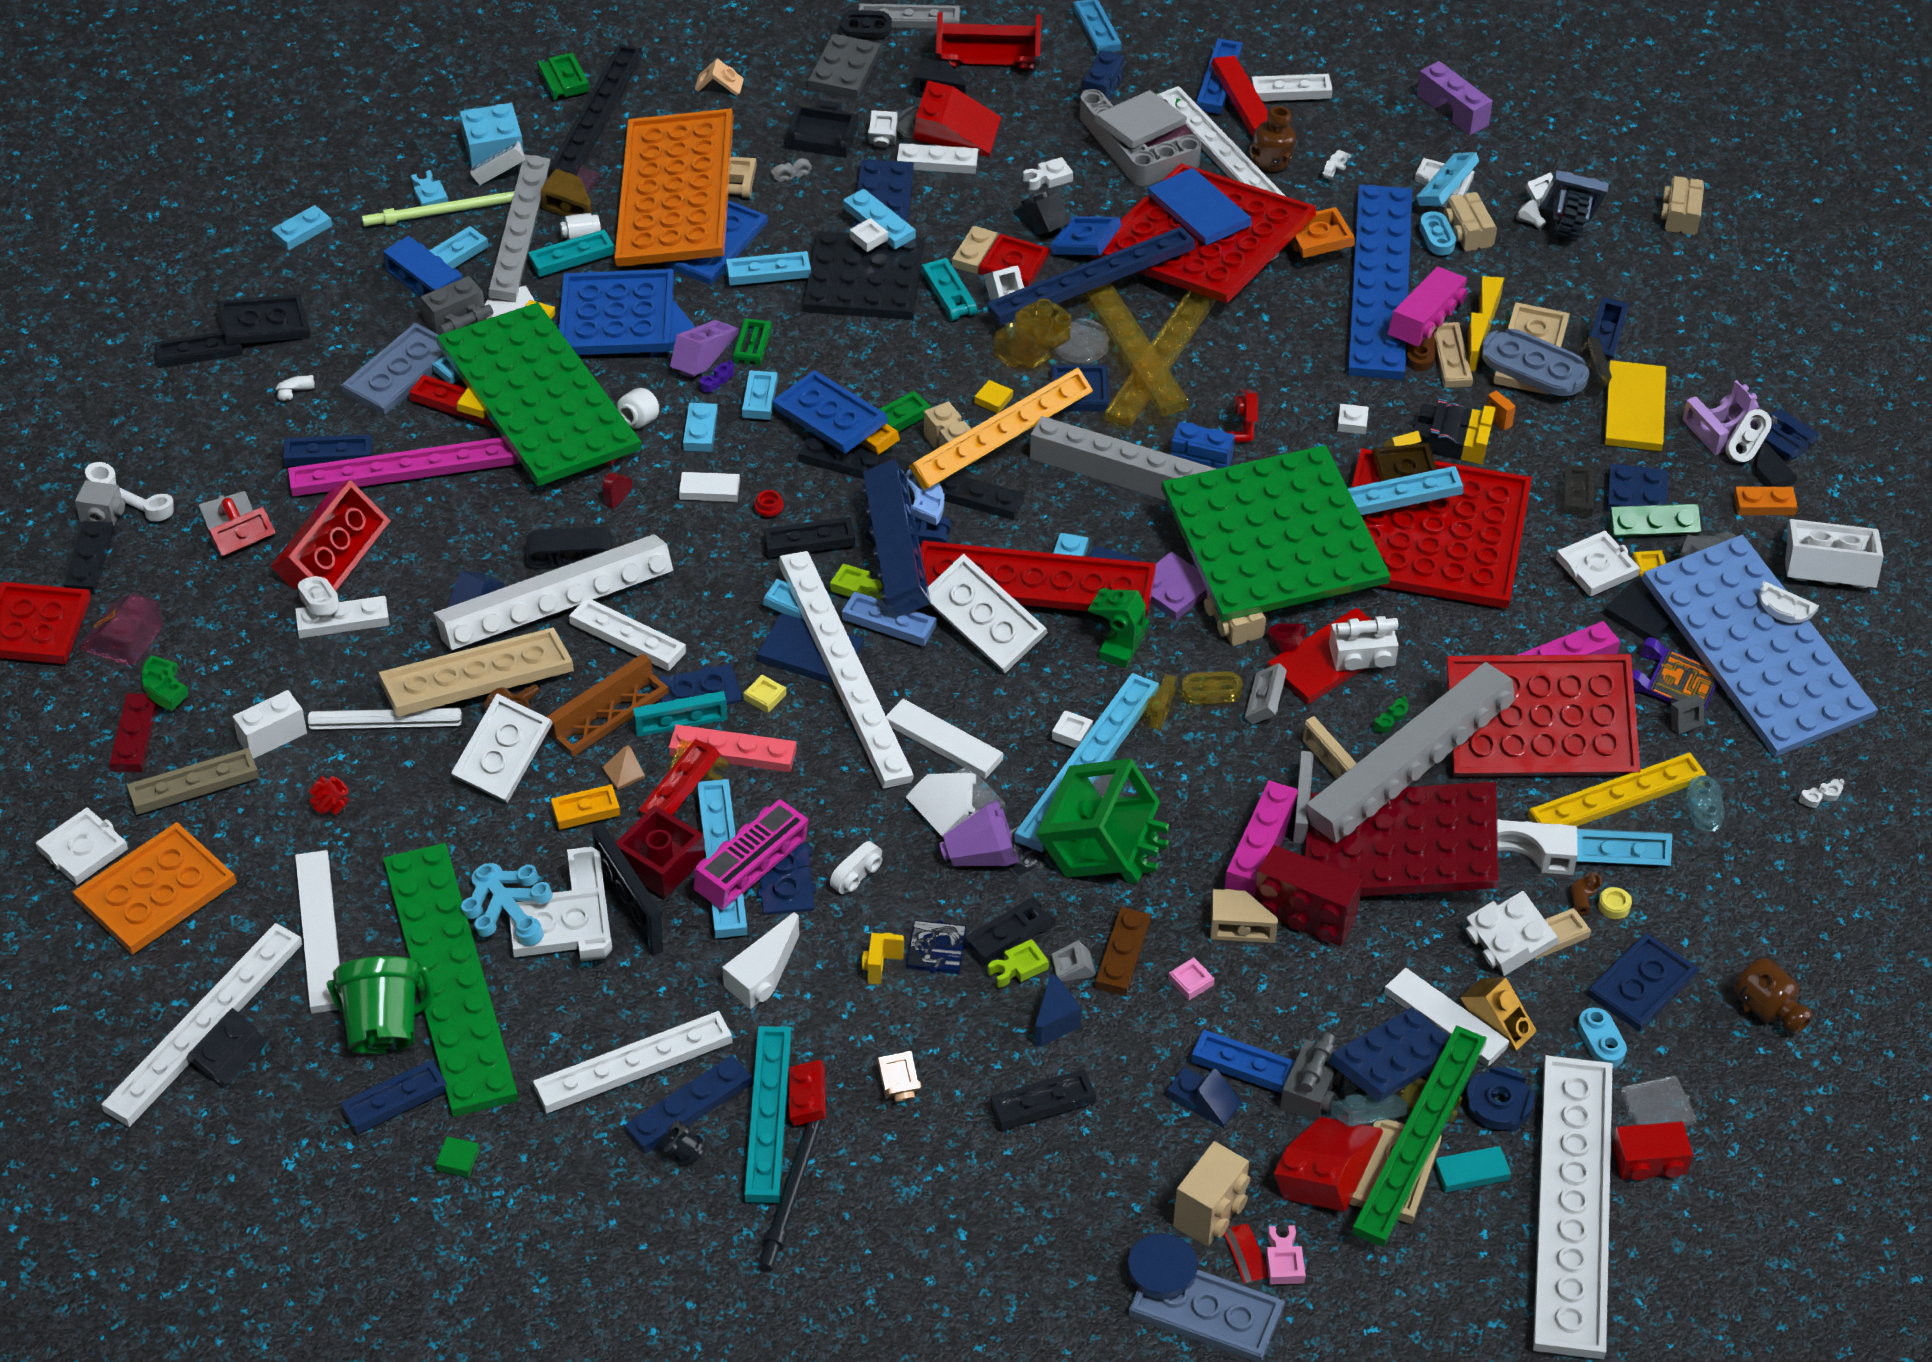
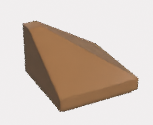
(623, 769)

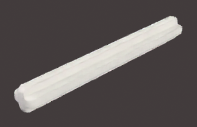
(383, 719)

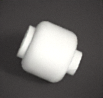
(638, 407)

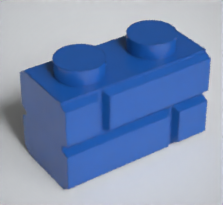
(1203, 445)

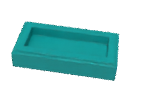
(1472, 1169)

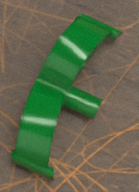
(1395, 713)

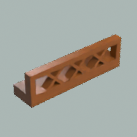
(600, 702)

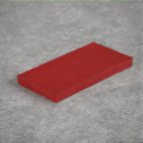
(1311, 664)

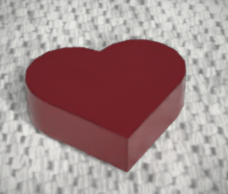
(615, 488)
(1287, 636)

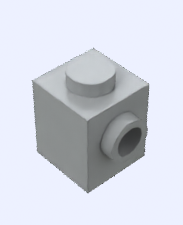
(99, 502)

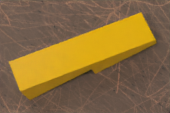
(1481, 322)

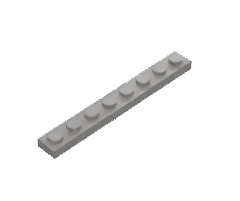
(519, 229)

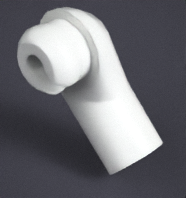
(294, 384)

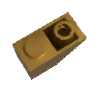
(1499, 1008)

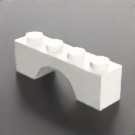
(1548, 845)

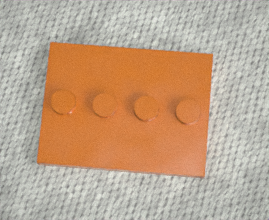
(154, 887)

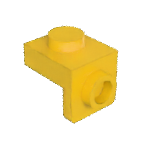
(881, 947)

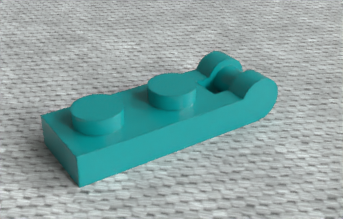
(949, 289)

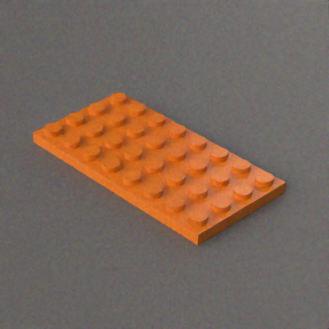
(675, 188)

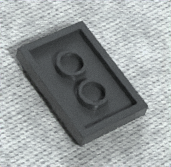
(844, 66)

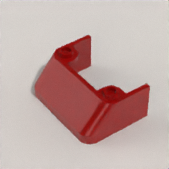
(989, 44)

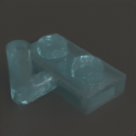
(1364, 1109)

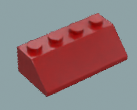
(332, 538)

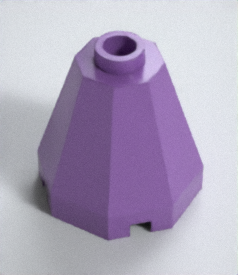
(980, 839)

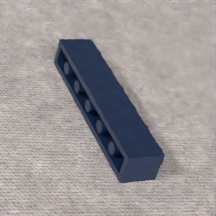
(896, 538)

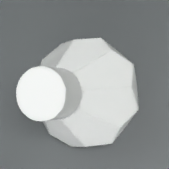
(1530, 214)

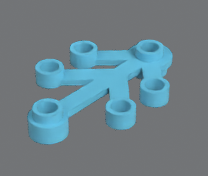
(489, 879)

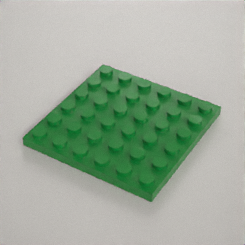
(1274, 533)

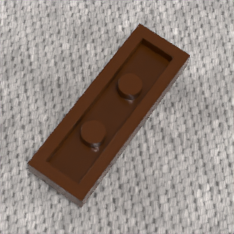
(1123, 951)

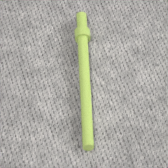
(391, 216)

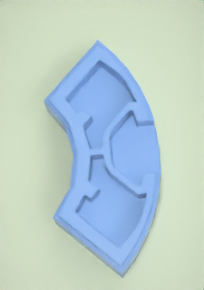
(927, 504)

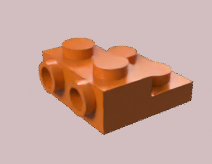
(1323, 234)

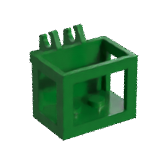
(1105, 833)

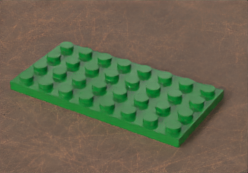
(538, 393)

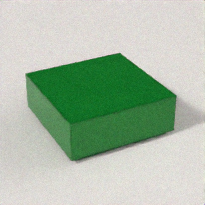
(457, 1157)

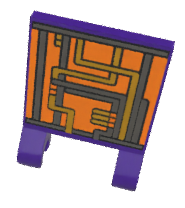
(1673, 675)

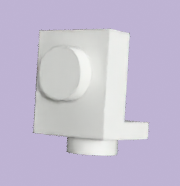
(883, 128)

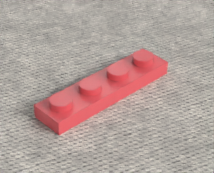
(740, 748)

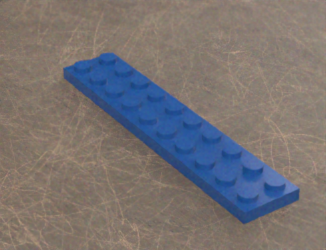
(1379, 280)

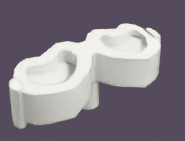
(1336, 161)
(1828, 792)

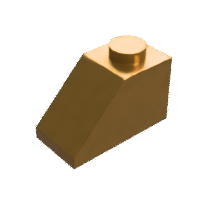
(565, 194)

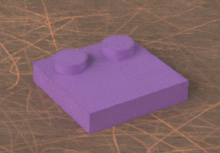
(1177, 586)

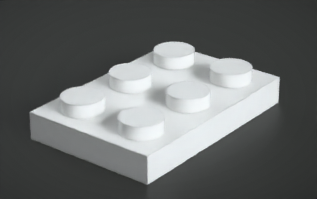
(501, 748)

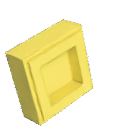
(764, 693)

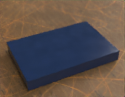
(794, 649)
(1643, 982)

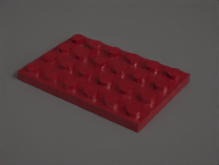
(1420, 842)

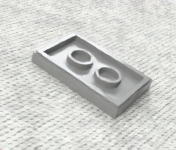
(1140, 119)

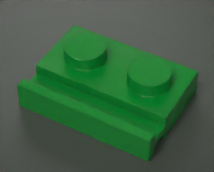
(563, 75)

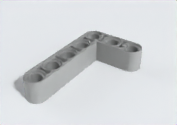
(1143, 163)

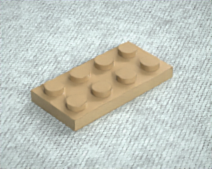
(1539, 322)

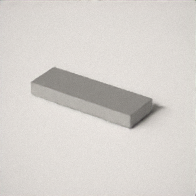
(1303, 797)

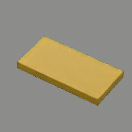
(1635, 406)

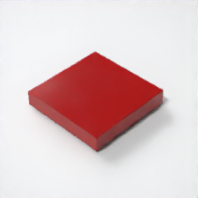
(1010, 252)

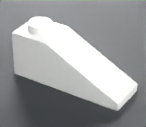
(758, 968)

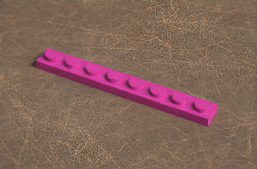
(402, 466)

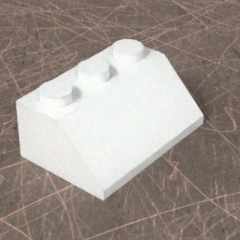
(1833, 553)

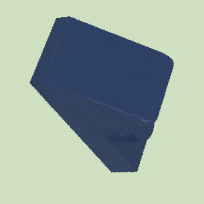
(1610, 324)
(1205, 1096)

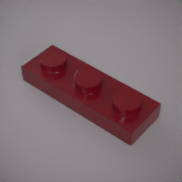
(133, 733)

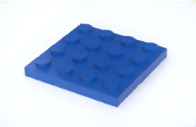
(617, 311)

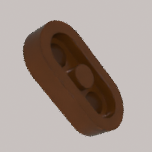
(1422, 356)

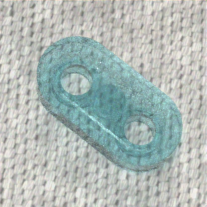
(1705, 796)

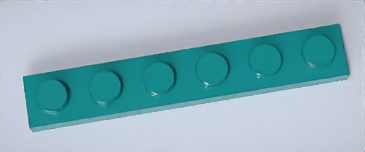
(768, 1115)

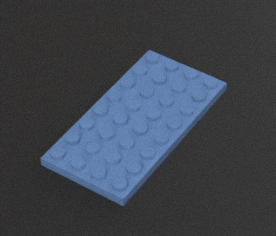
(1771, 669)

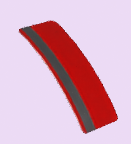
(1246, 1253)

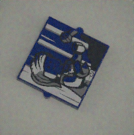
(936, 947)

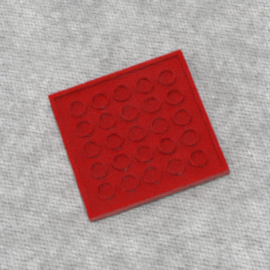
(1226, 264)
(1454, 544)

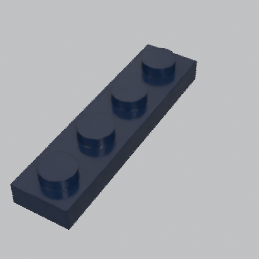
(689, 1103)

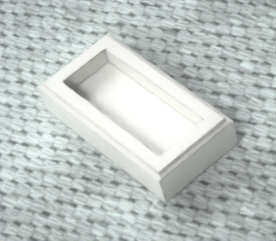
(709, 486)

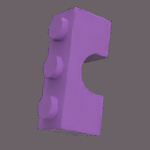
(1469, 105)

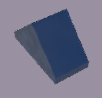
(472, 585)
(1057, 1014)

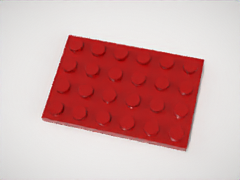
(1565, 720)

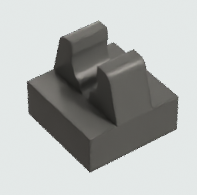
(1686, 712)

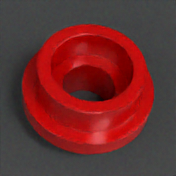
(768, 503)

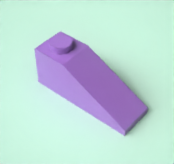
(701, 346)

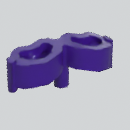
(721, 375)

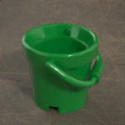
(379, 1001)

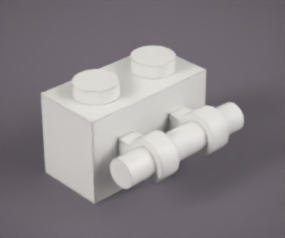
(1364, 643)

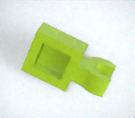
(855, 579)

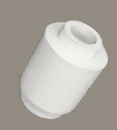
(579, 225)

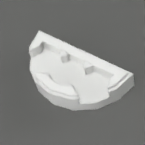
(1785, 605)

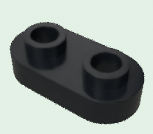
(866, 22)

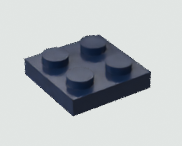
(1636, 486)

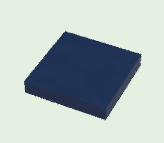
(1098, 380)

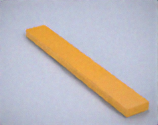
(1000, 429)

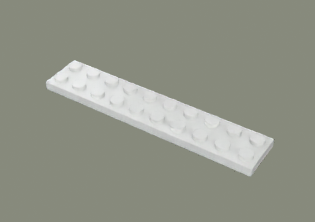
(1573, 1208)

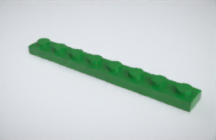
(1419, 1136)

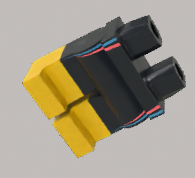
(1456, 430)

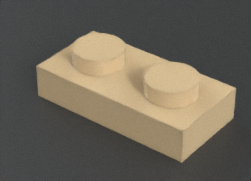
(974, 249)

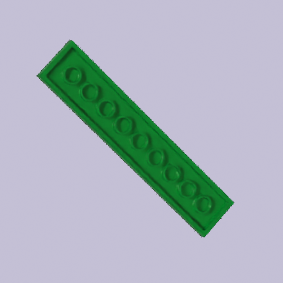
(461, 1010)

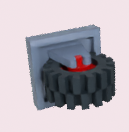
(1573, 202)

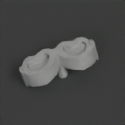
(787, 172)

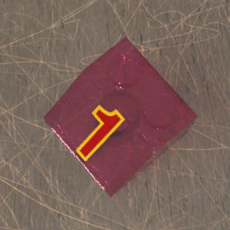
(125, 629)

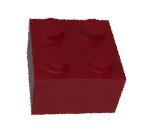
(662, 850)

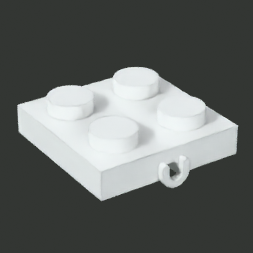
(1598, 563)
(82, 845)

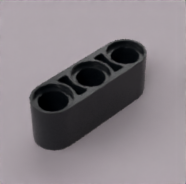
(565, 546)

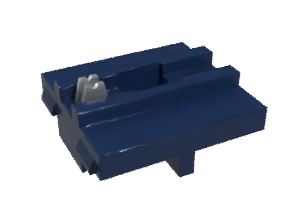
(1789, 435)

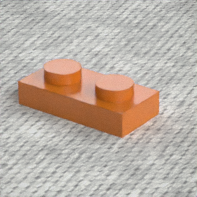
(1765, 501)

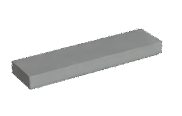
(916, 15)

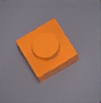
(1504, 410)

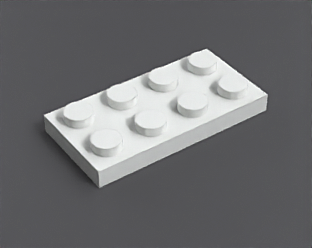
(985, 613)

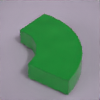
(161, 684)

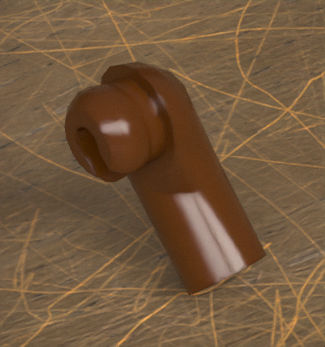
(1583, 890)

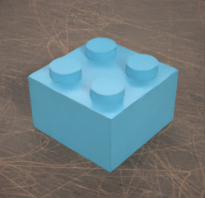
(489, 130)

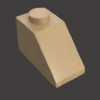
(1241, 918)

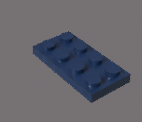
(888, 183)
(1391, 1054)

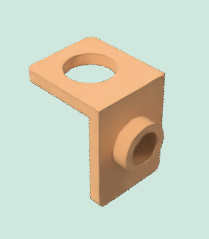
(722, 74)

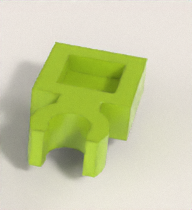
(1020, 961)

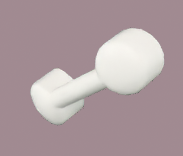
(156, 507)

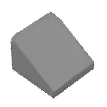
(1073, 962)

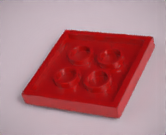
(40, 621)

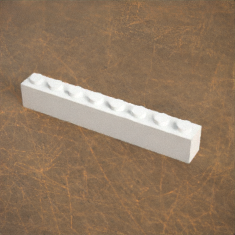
(553, 591)

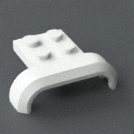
(572, 917)

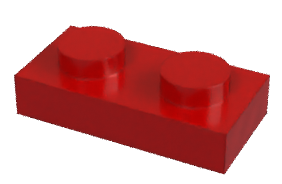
(807, 1092)

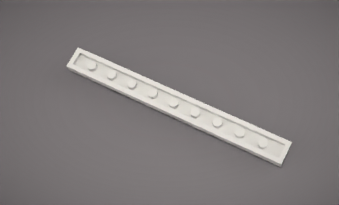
(846, 670)

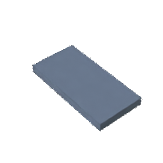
(395, 370)
(1216, 1314)

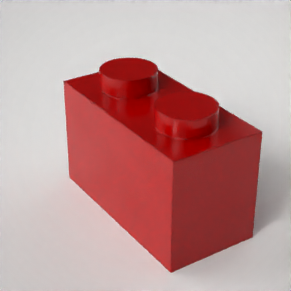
(1652, 1150)

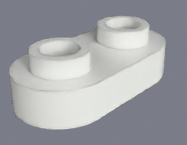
(1748, 437)
(318, 596)
(856, 867)

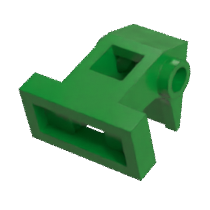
(1128, 624)

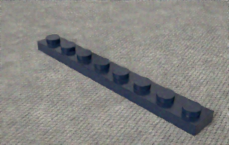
(1094, 273)

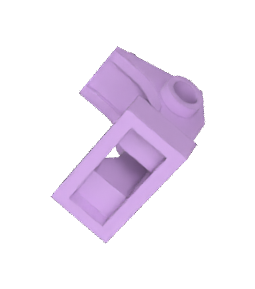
(1707, 422)

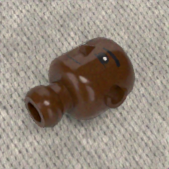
(1274, 141)
(1772, 995)

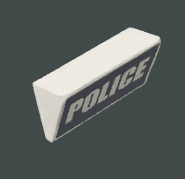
(498, 163)

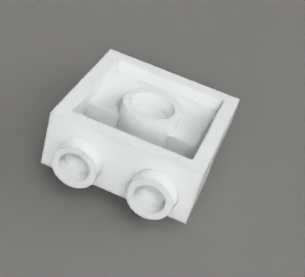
(1510, 932)

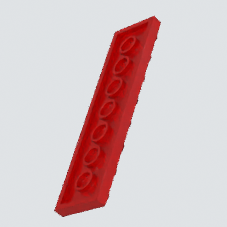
(1044, 577)

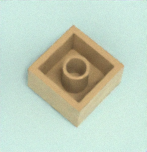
(1211, 1194)

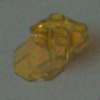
(1033, 334)

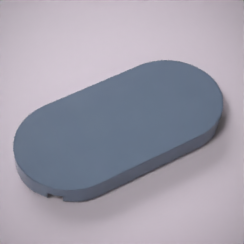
(1535, 362)

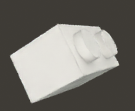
(270, 724)

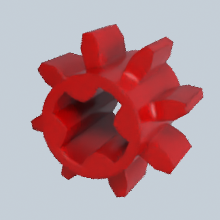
(328, 795)

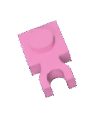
(1283, 1259)

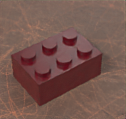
(1308, 895)

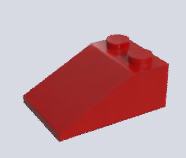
(955, 120)
(1326, 1163)

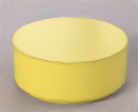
(1614, 903)

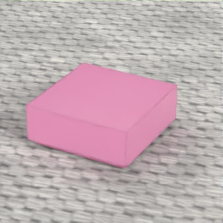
(1191, 979)

